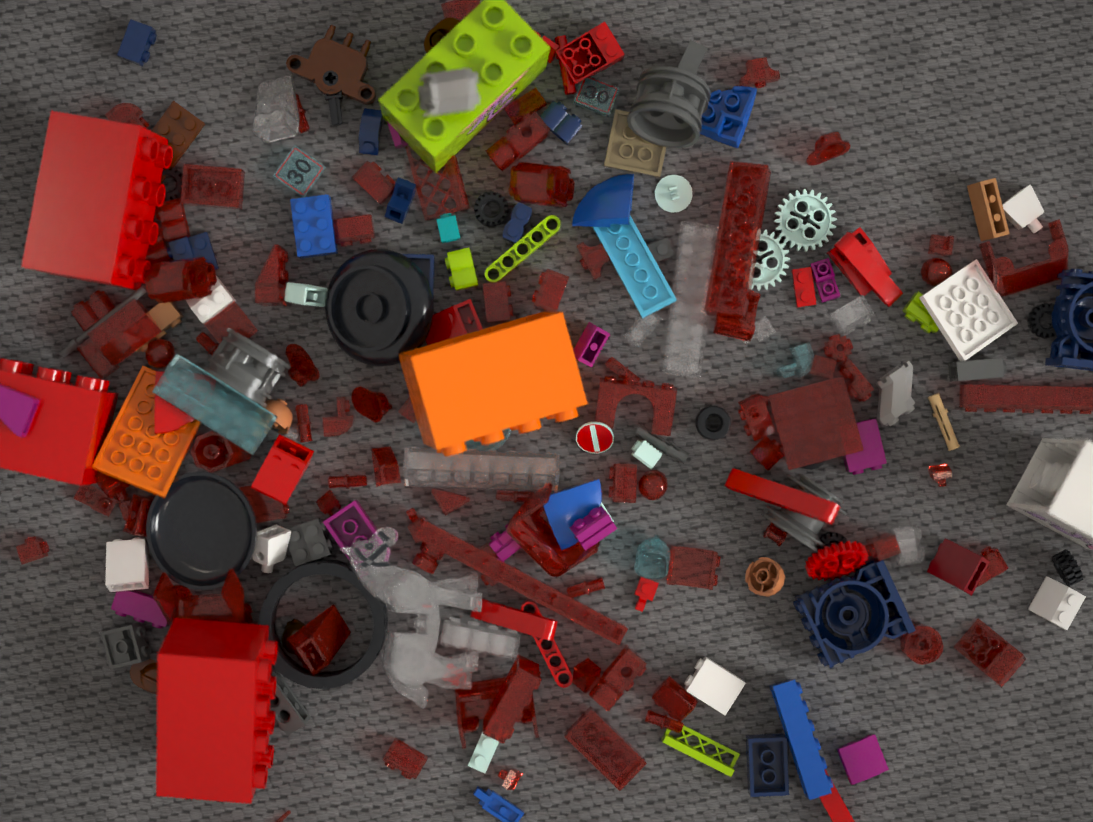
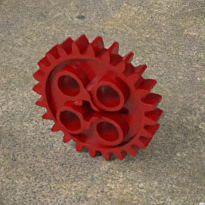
(836, 560)

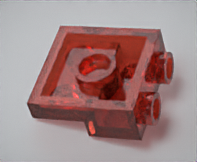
(857, 386)

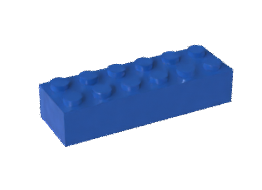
(800, 739)

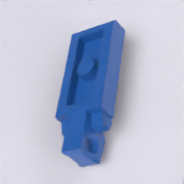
(498, 806)

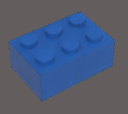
(313, 226)

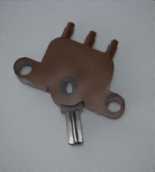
(342, 63)

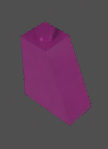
(17, 409)

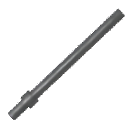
(75, 342)

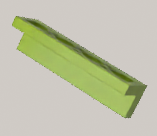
(699, 755)

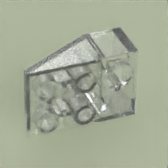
(276, 110)

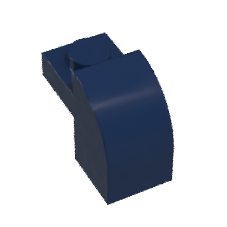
(370, 131)
(401, 200)

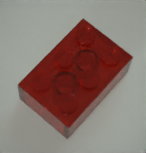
(212, 186)

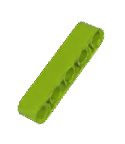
(526, 240)

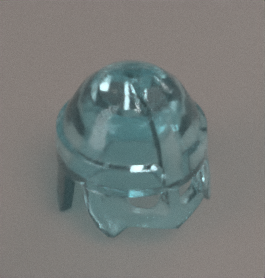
(652, 558)

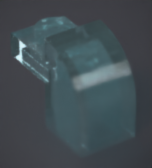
(802, 361)

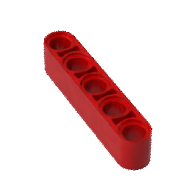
(868, 269)
(516, 620)
(553, 650)

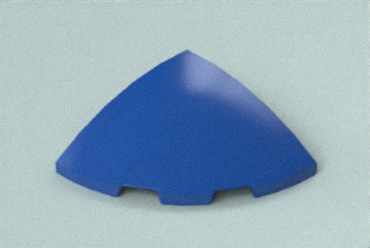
(728, 115)
(606, 203)
(570, 505)

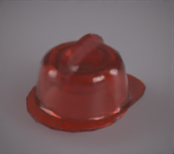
(828, 147)
(301, 364)
(370, 403)

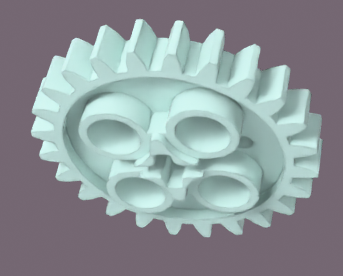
(797, 236)
(769, 275)

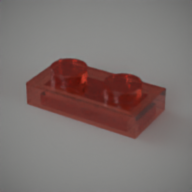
(529, 102)

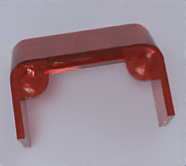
(1011, 280)
(539, 540)
(178, 601)
(474, 703)

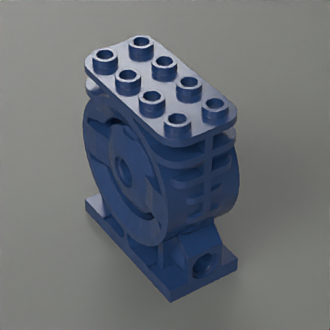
(1072, 321)
(834, 649)

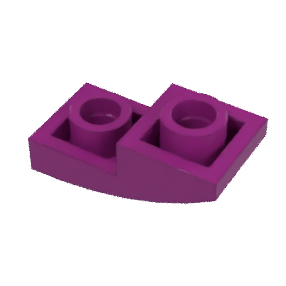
(825, 280)

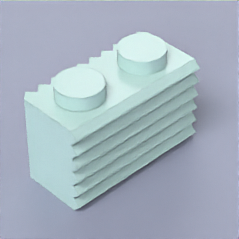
(305, 294)
(646, 453)

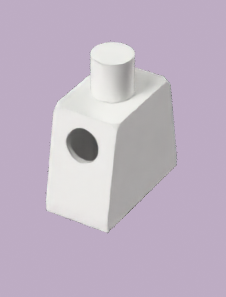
(1024, 209)
(271, 546)

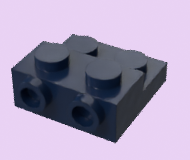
(193, 247)

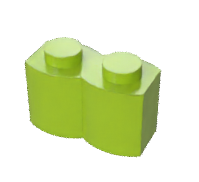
(462, 269)

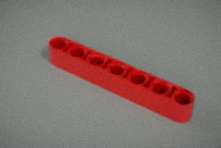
(782, 496)

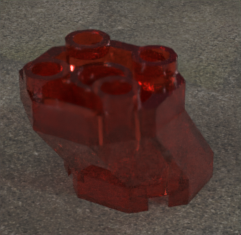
(541, 184)
(180, 280)
(216, 452)

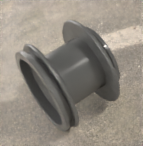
(798, 525)

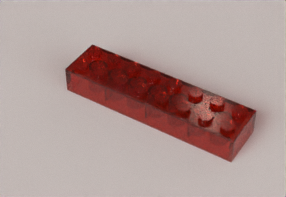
(738, 240)

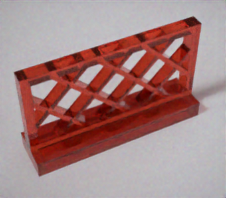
(456, 182)

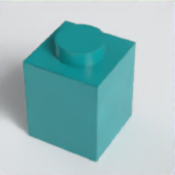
(448, 228)

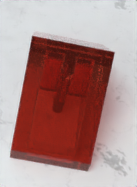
(449, 501)

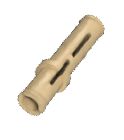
(943, 421)

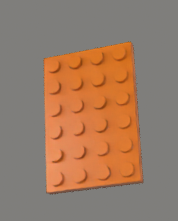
(134, 450)

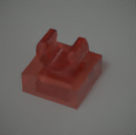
(940, 473)
(327, 502)
(511, 778)

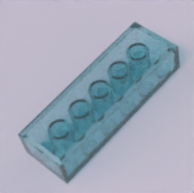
(214, 404)

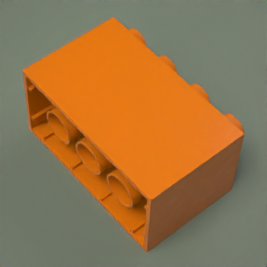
(493, 382)

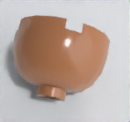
(283, 413)
(765, 577)

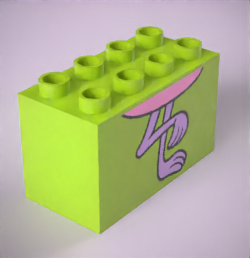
(489, 42)

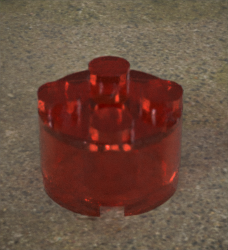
(922, 655)

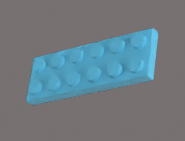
(636, 267)

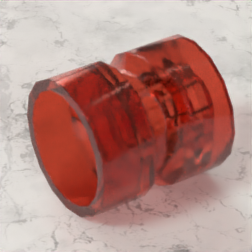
(427, 558)

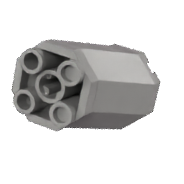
(449, 92)
(895, 394)

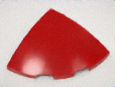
(167, 416)

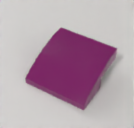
(862, 759)

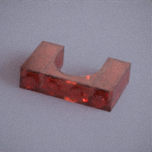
(661, 396)

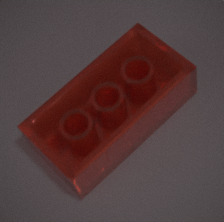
(511, 699)
(605, 748)

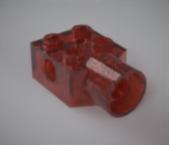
(514, 145)
(614, 682)

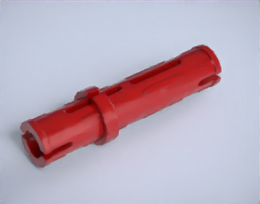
(569, 86)

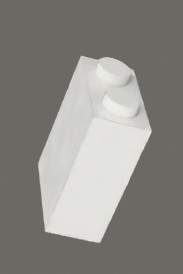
(127, 564)
(714, 685)

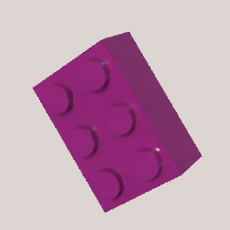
(350, 525)

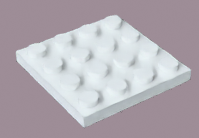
(968, 310)

